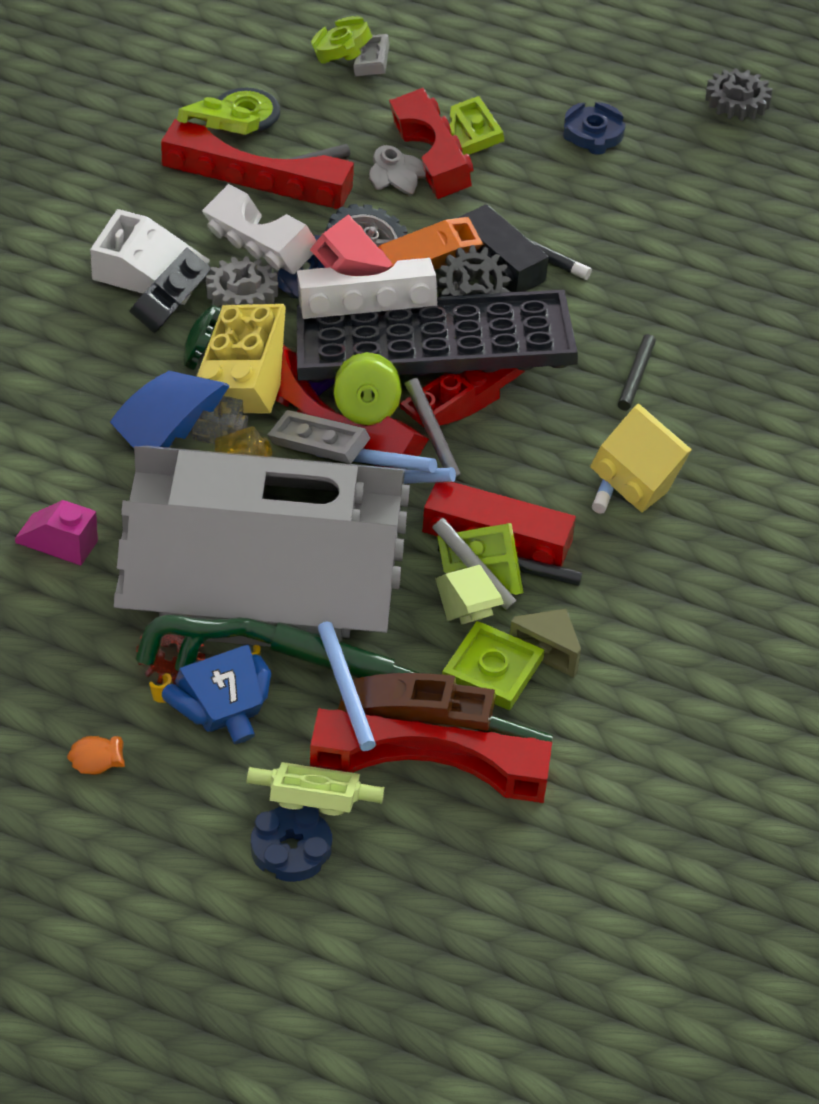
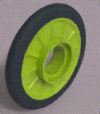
(261, 103)

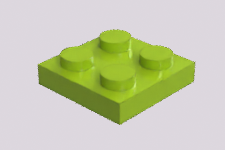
(495, 662)

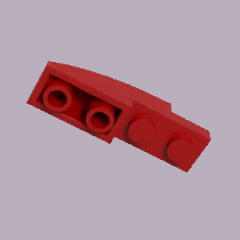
(461, 394)

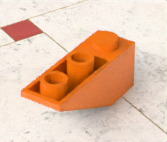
(434, 242)

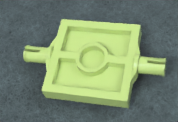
(314, 787)

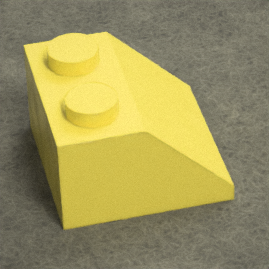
(640, 458)

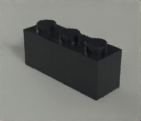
(524, 260)

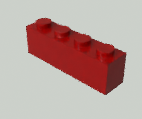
(537, 530)

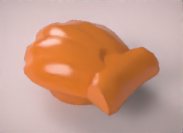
(96, 754)

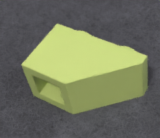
(468, 594)

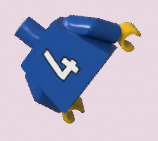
(220, 691)

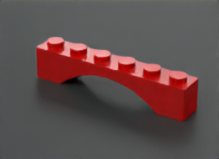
(313, 179)
(385, 436)
(508, 763)

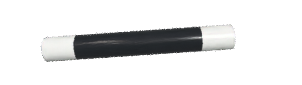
(566, 263)

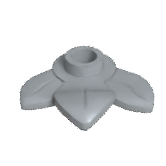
(395, 169)

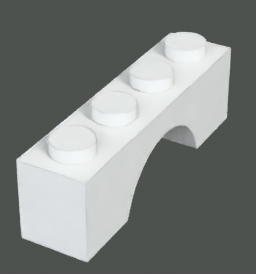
(281, 242)
(403, 286)

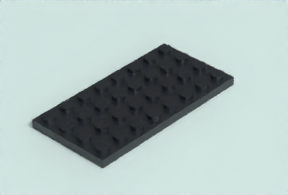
(451, 338)

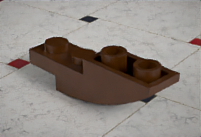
(425, 699)

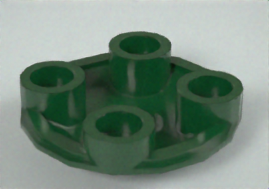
(199, 336)

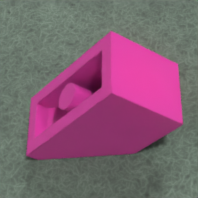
(61, 531)

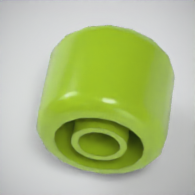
(367, 373)

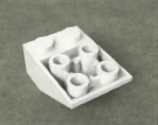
(134, 252)

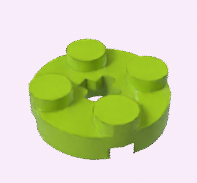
(343, 40)

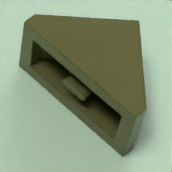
(552, 633)

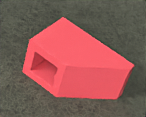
(350, 250)

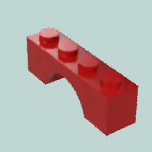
(444, 164)

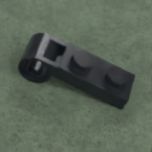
(170, 290)

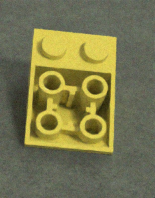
(247, 354)

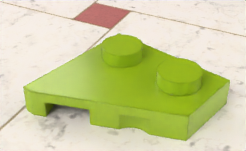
(219, 116)
(474, 126)
(495, 549)

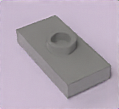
(373, 56)

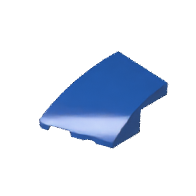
(166, 408)

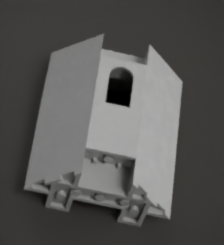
(214, 549)

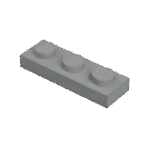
(319, 436)

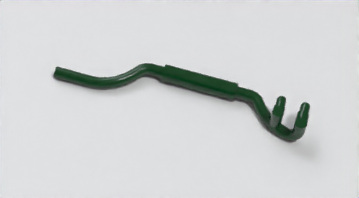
(287, 641)

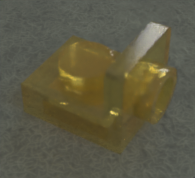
(244, 441)

